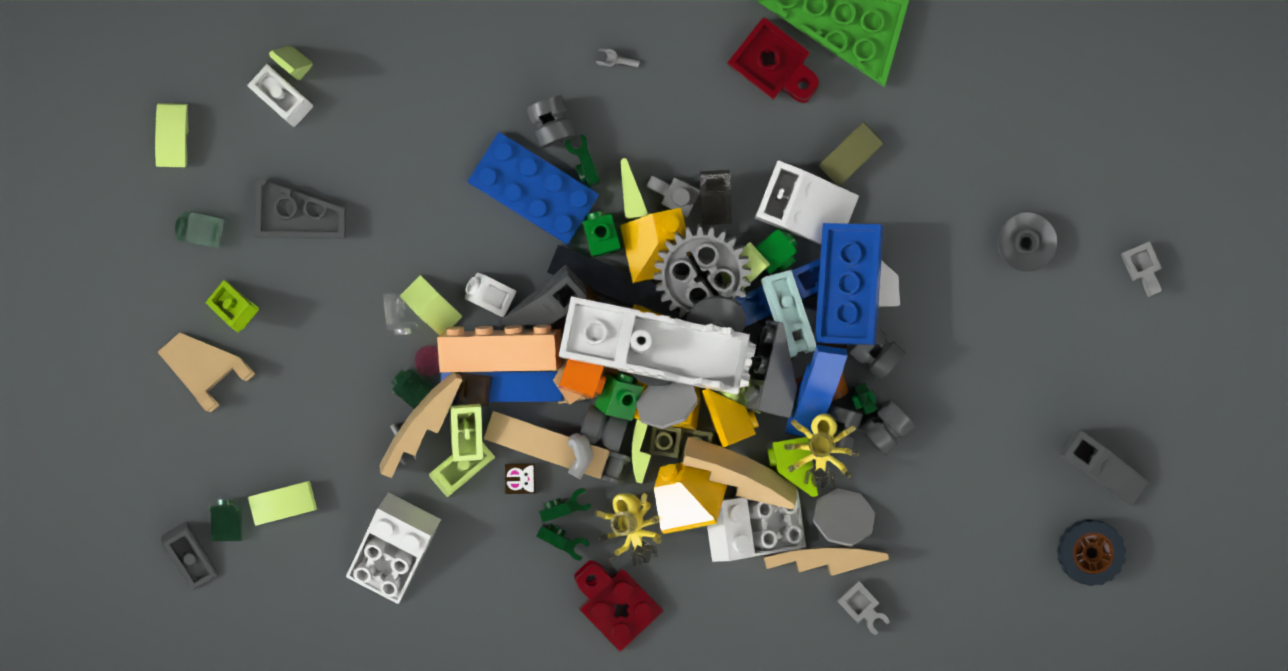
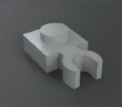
(861, 605)

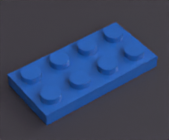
(533, 188)
(849, 284)

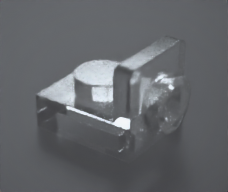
(393, 311)

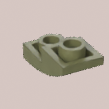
(851, 153)
(672, 440)

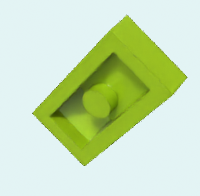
(232, 306)

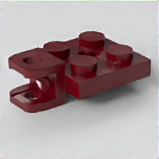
(785, 73)
(607, 591)

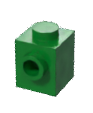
(601, 234)
(778, 250)
(619, 395)

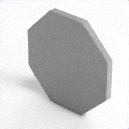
(666, 404)
(844, 517)

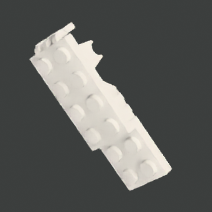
(657, 346)

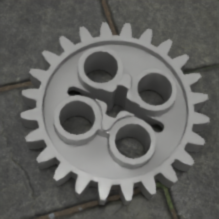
(726, 259)

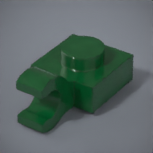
(586, 168)
(864, 399)
(556, 509)
(555, 536)

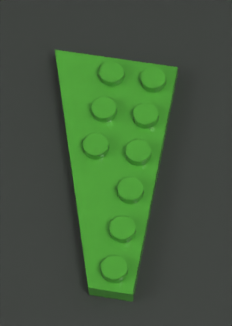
(854, 30)

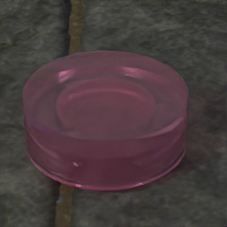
(427, 360)

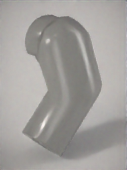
(583, 454)

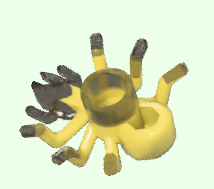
(821, 445)
(629, 522)

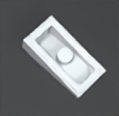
(280, 95)

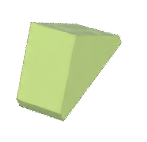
(430, 305)
(466, 432)

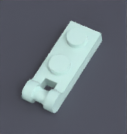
(788, 308)

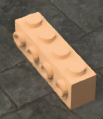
(499, 349)

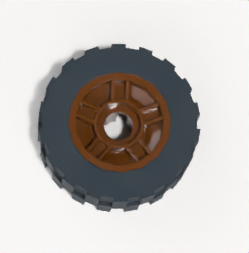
(1107, 546)

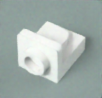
(489, 294)

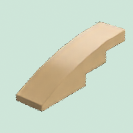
(427, 415)
(540, 443)
(750, 477)
(836, 558)

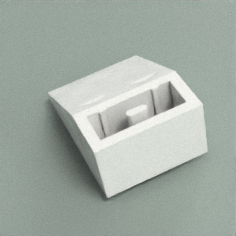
(803, 202)
(755, 529)
(393, 547)

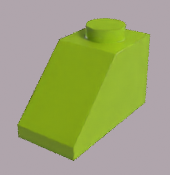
(783, 458)

